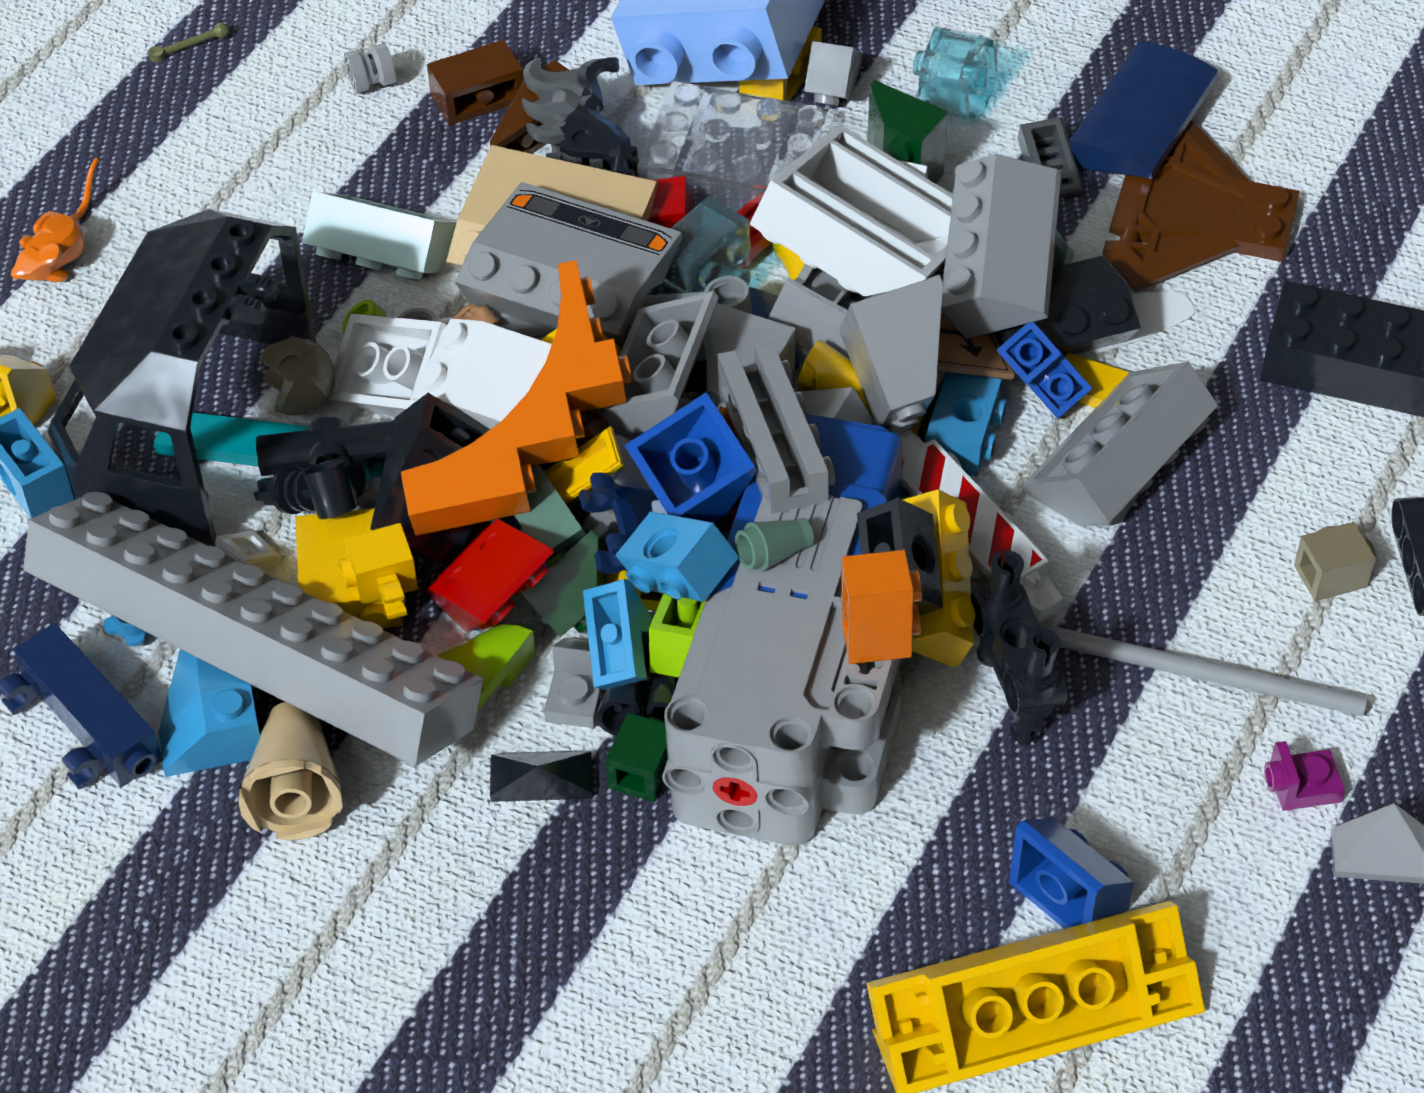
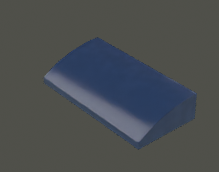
(1142, 111)

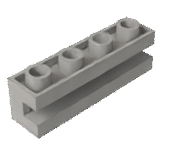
(775, 430)

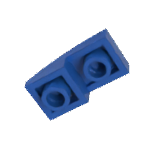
(1044, 369)

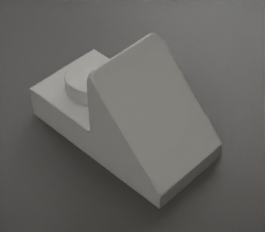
(572, 693)

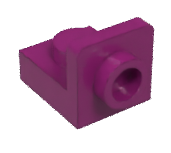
(1303, 778)

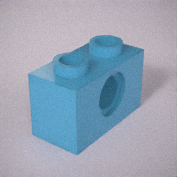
(966, 417)
(31, 466)
(676, 556)

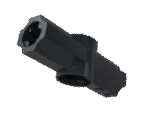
(323, 441)

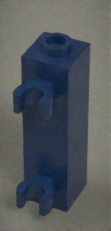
(87, 704)

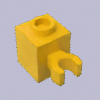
(380, 568)

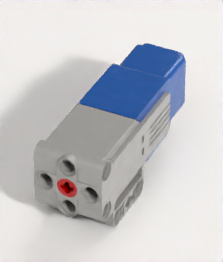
(766, 701)

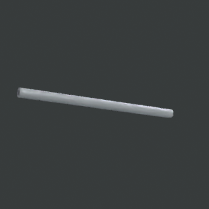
(1210, 671)

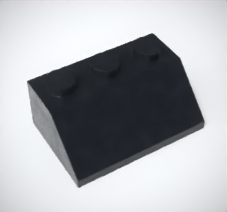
(1086, 308)

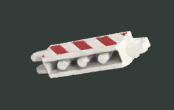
(990, 530)

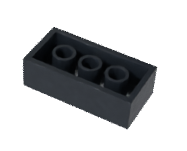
(1347, 348)

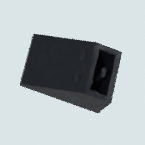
(418, 437)

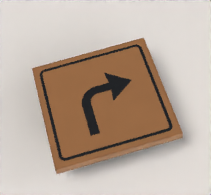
(970, 355)

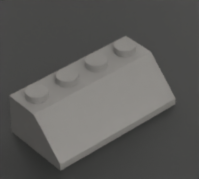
(1000, 244)
(1122, 444)

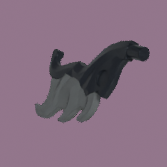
(570, 113)

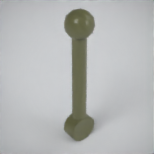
(158, 53)

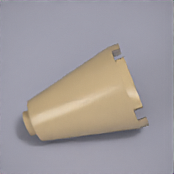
(291, 777)

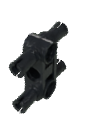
(1018, 648)

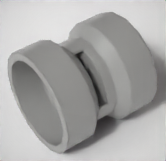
(370, 68)

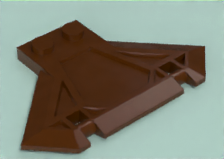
(1195, 213)

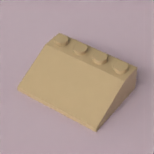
(507, 168)

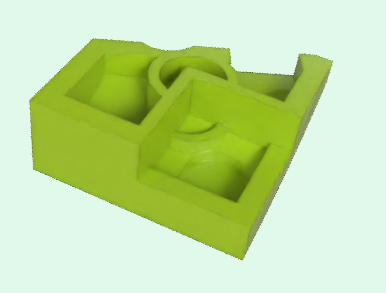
(494, 656)

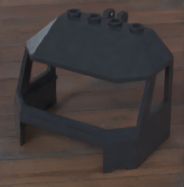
(149, 349)

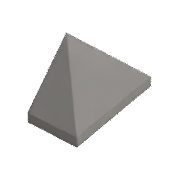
(1380, 847)

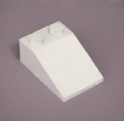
(382, 362)
(482, 369)

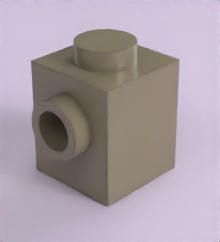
(1335, 561)

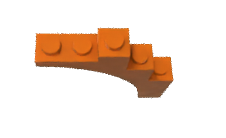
(495, 471)

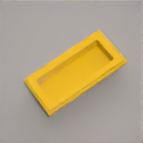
(574, 474)

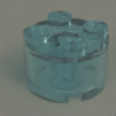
(956, 72)

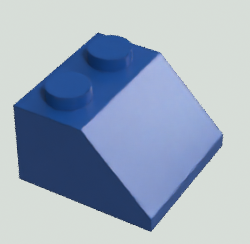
(693, 462)
(1066, 875)

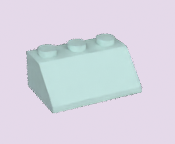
(377, 234)

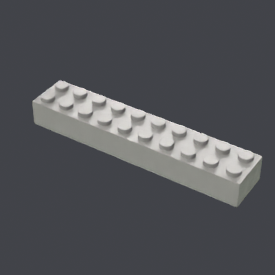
(254, 626)

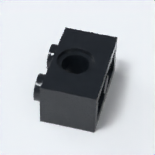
(908, 528)

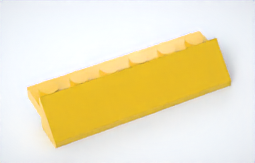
(1034, 998)

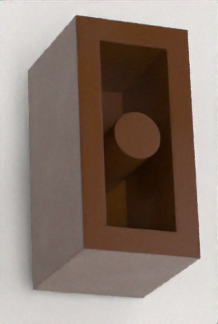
(475, 81)

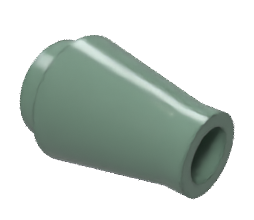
(770, 542)

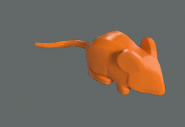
(55, 242)

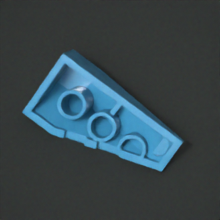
(206, 718)

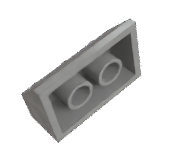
(661, 360)

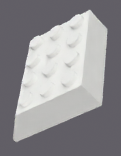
(857, 215)

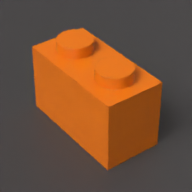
(879, 606)

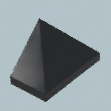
(541, 776)

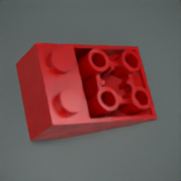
(487, 573)

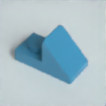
(615, 631)

